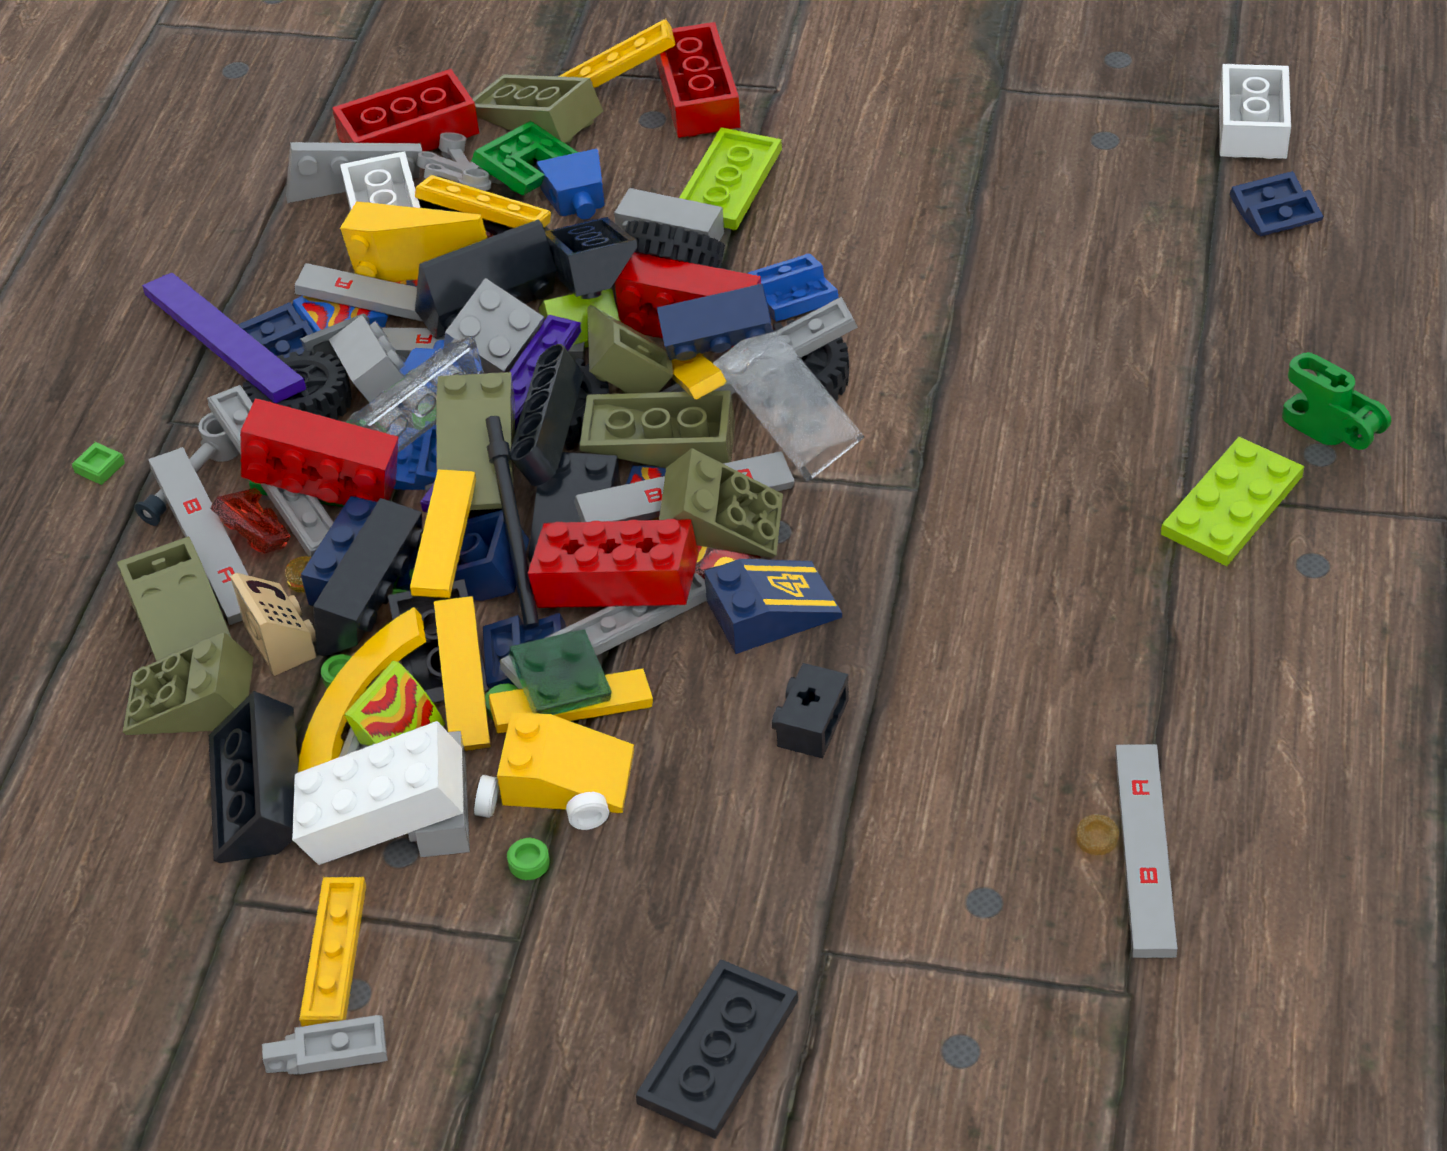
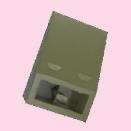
(625, 355)
(723, 504)
(172, 597)
(189, 688)

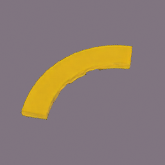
(389, 644)

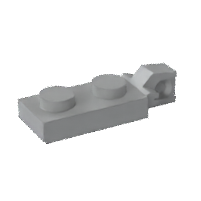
(328, 1046)

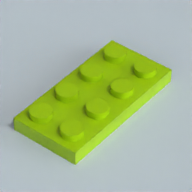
(733, 172)
(1232, 501)

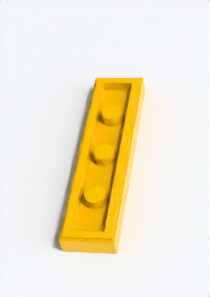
(625, 54)
(476, 201)
(697, 376)
(443, 534)
(462, 671)
(628, 690)
(333, 950)

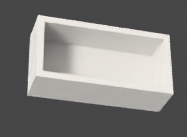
(378, 793)

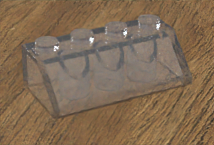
(789, 402)
(410, 404)

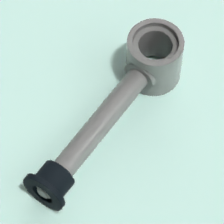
(214, 446)

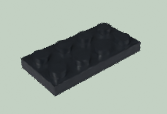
(717, 1048)

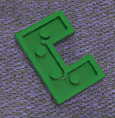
(508, 156)

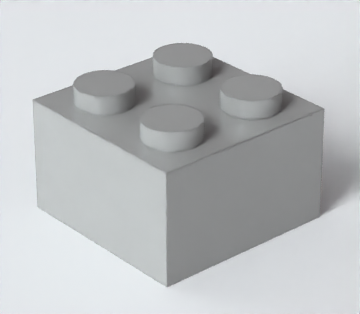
(497, 324)

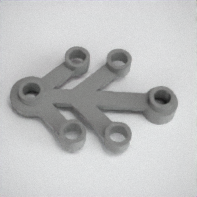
(460, 168)

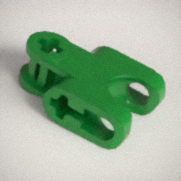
(1332, 405)

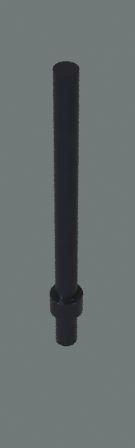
(499, 455)

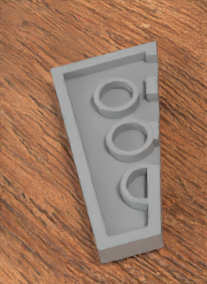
(316, 167)

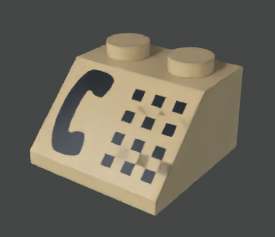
(274, 623)

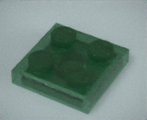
(560, 673)

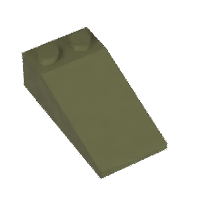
(551, 102)
(659, 426)
(462, 431)

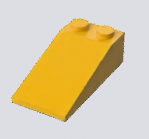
(394, 239)

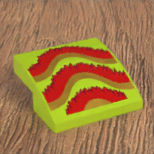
(391, 707)

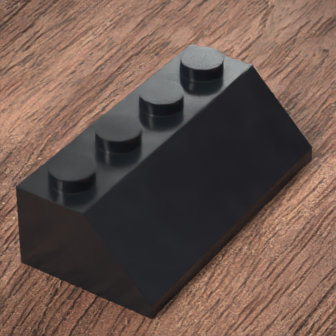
(590, 255)
(512, 260)
(366, 576)
(253, 779)

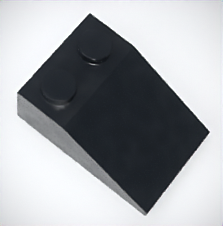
(575, 475)
(425, 660)

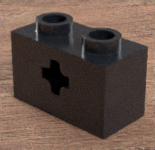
(811, 710)

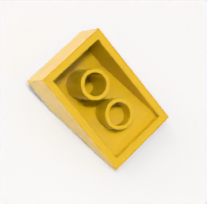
(555, 759)

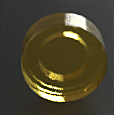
(293, 573)
(1097, 834)

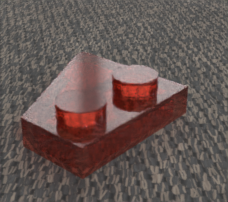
(245, 515)

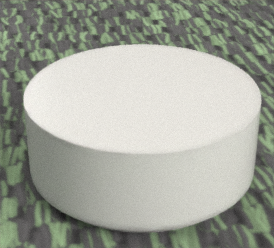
(486, 796)
(587, 810)

